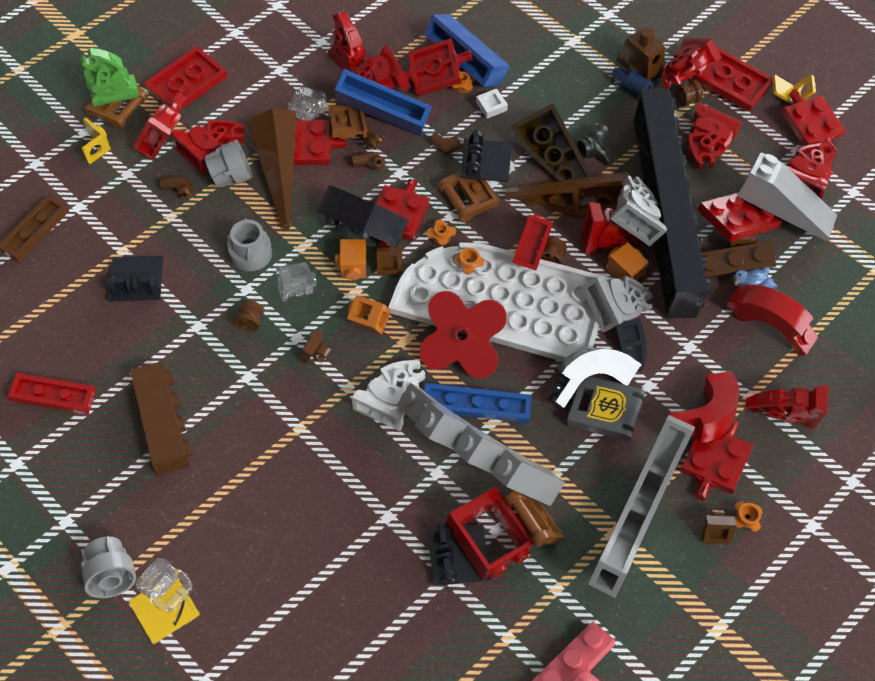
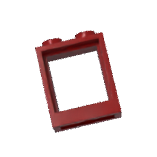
(495, 502)

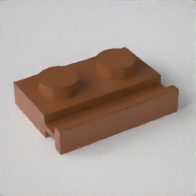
(346, 121)

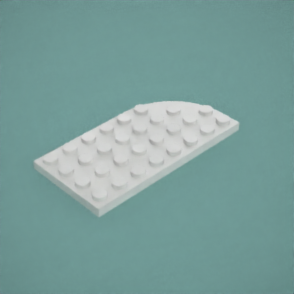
(542, 306)

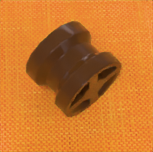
(689, 93)
(554, 250)
(249, 315)

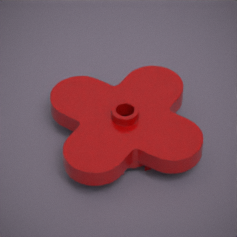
(479, 322)

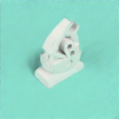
(384, 393)

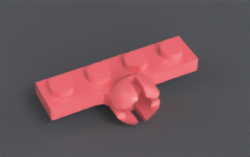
(579, 656)

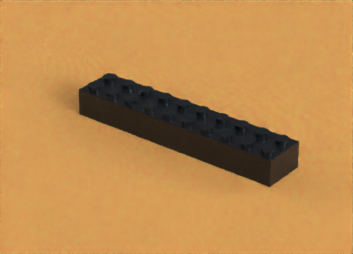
(664, 174)

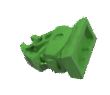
(107, 78)

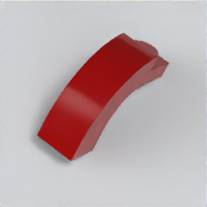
(777, 310)
(718, 415)

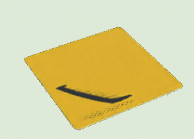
(161, 623)

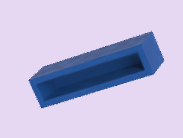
(485, 66)
(382, 102)

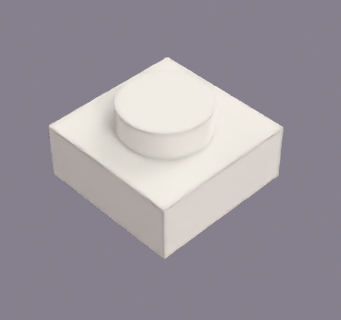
(491, 103)

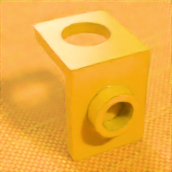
(783, 88)
(100, 138)

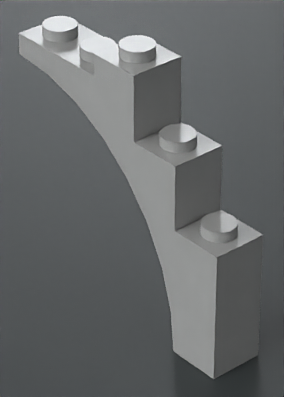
(478, 448)
(641, 507)

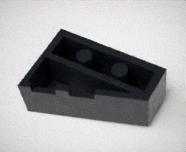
(362, 215)

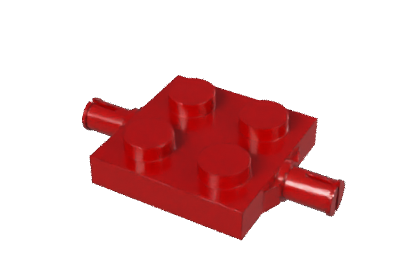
(435, 67)
(813, 120)
(314, 142)
(406, 205)
(717, 462)

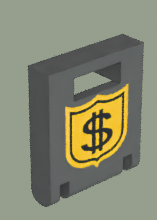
(610, 408)

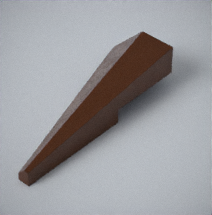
(275, 143)
(572, 195)

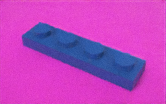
(482, 403)

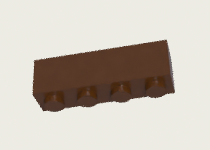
(160, 419)

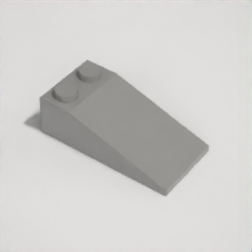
(782, 193)

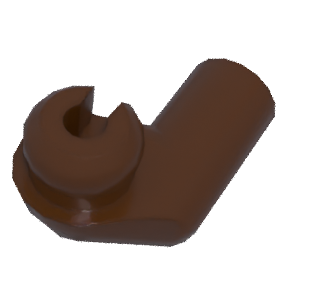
(372, 140)
(447, 145)
(369, 159)
(178, 182)

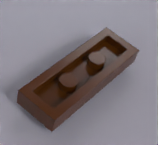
(33, 228)
(744, 258)

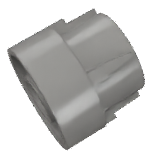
(228, 165)
(249, 246)
(106, 568)

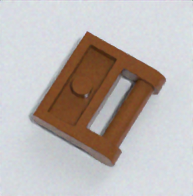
(106, 111)
(476, 191)
(535, 519)

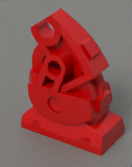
(346, 44)
(689, 60)
(384, 70)
(159, 128)
(710, 135)
(205, 140)
(813, 166)
(602, 232)
(532, 241)
(792, 406)

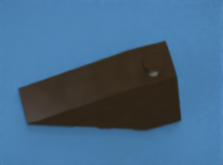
(551, 144)

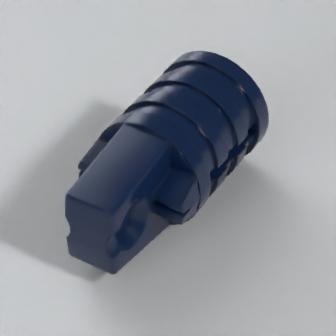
(631, 80)

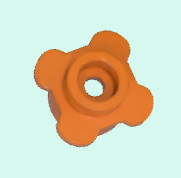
(466, 84)
(441, 238)
(469, 254)
(748, 509)

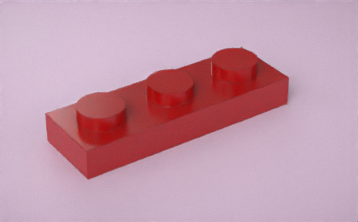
(52, 393)

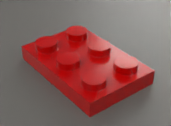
(188, 76)
(735, 80)
(737, 217)

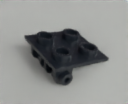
(485, 159)
(135, 278)
(448, 559)

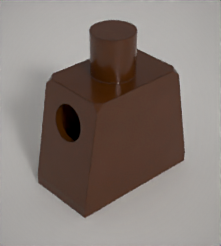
(643, 54)

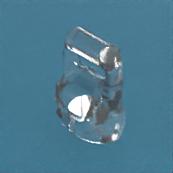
(306, 104)
(159, 579)

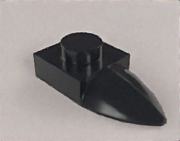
(632, 340)

